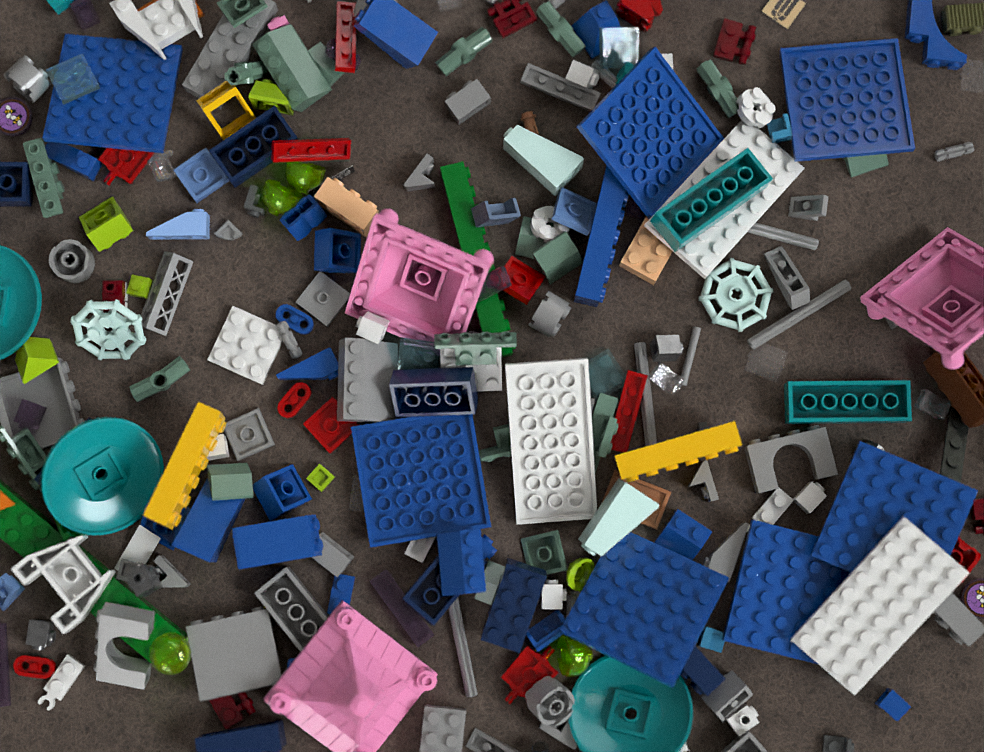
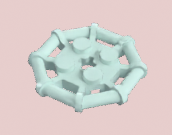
(732, 305)
(106, 339)

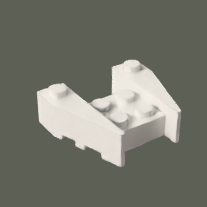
(159, 22)
(70, 575)

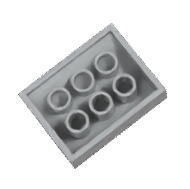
(365, 380)

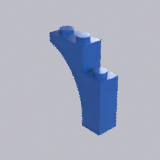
(923, 27)

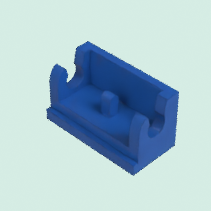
(546, 630)

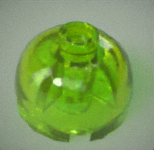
(304, 175)
(279, 198)
(170, 653)
(574, 657)

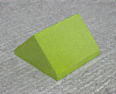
(35, 358)

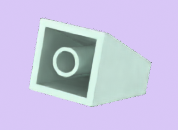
(542, 158)
(616, 517)

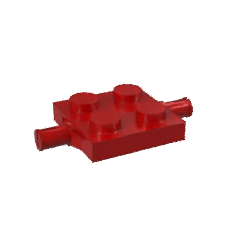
(124, 163)
(527, 670)

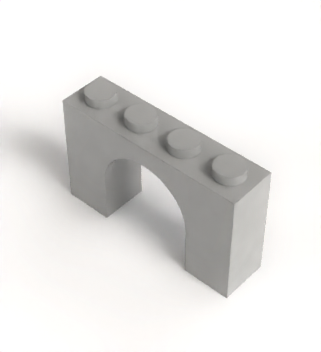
(812, 442)
(111, 664)

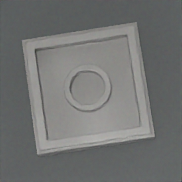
(248, 434)

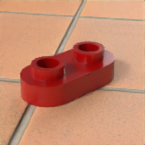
(292, 398)
(35, 667)

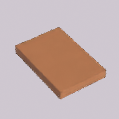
(654, 492)

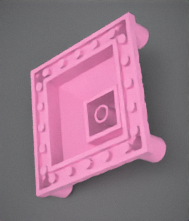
(416, 281)
(936, 295)
(350, 684)

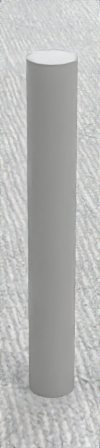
(690, 355)

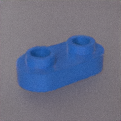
(295, 319)

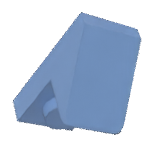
(9, 590)

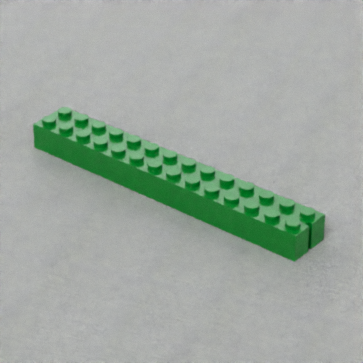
(31, 532)

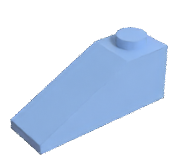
(185, 226)

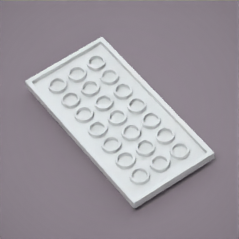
(715, 243)
(551, 440)
(879, 605)

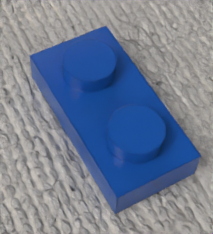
(341, 590)

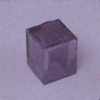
(29, 415)

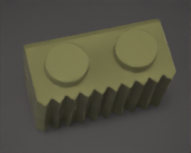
(963, 19)

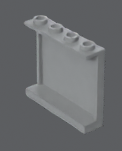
(48, 389)
(233, 654)

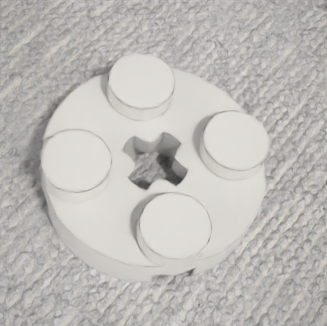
(764, 107)
(540, 229)

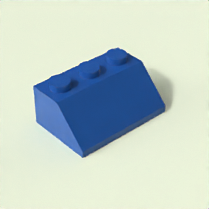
(461, 562)

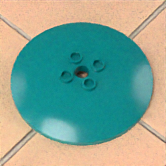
(18, 301)
(105, 503)
(611, 690)

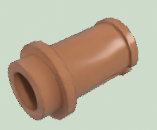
(529, 122)

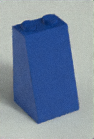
(395, 31)
(207, 525)
(277, 541)

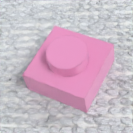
(277, 22)

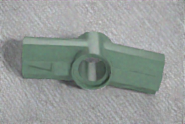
(560, 29)
(463, 51)
(245, 72)
(718, 88)
(149, 387)

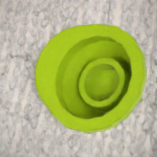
(579, 573)

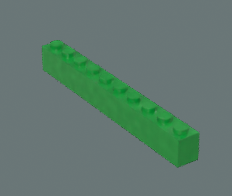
(470, 239)

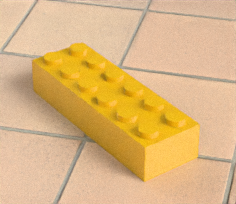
(677, 451)
(185, 465)

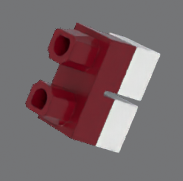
(114, 291)

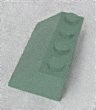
(292, 67)

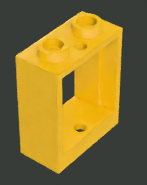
(219, 96)

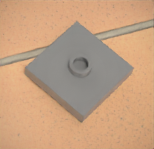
(323, 298)

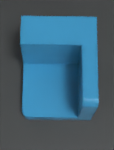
(780, 129)
(711, 639)

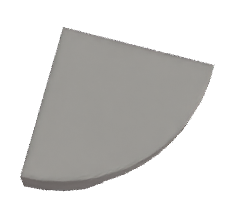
(228, 231)

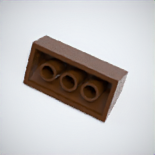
(961, 386)

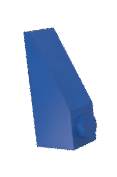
(74, 159)
(317, 367)

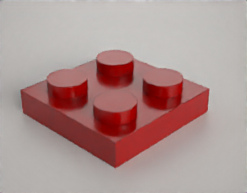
(524, 280)
(326, 428)

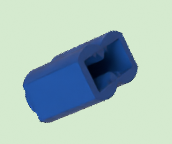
(303, 217)

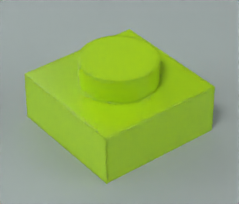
(139, 286)
(320, 477)

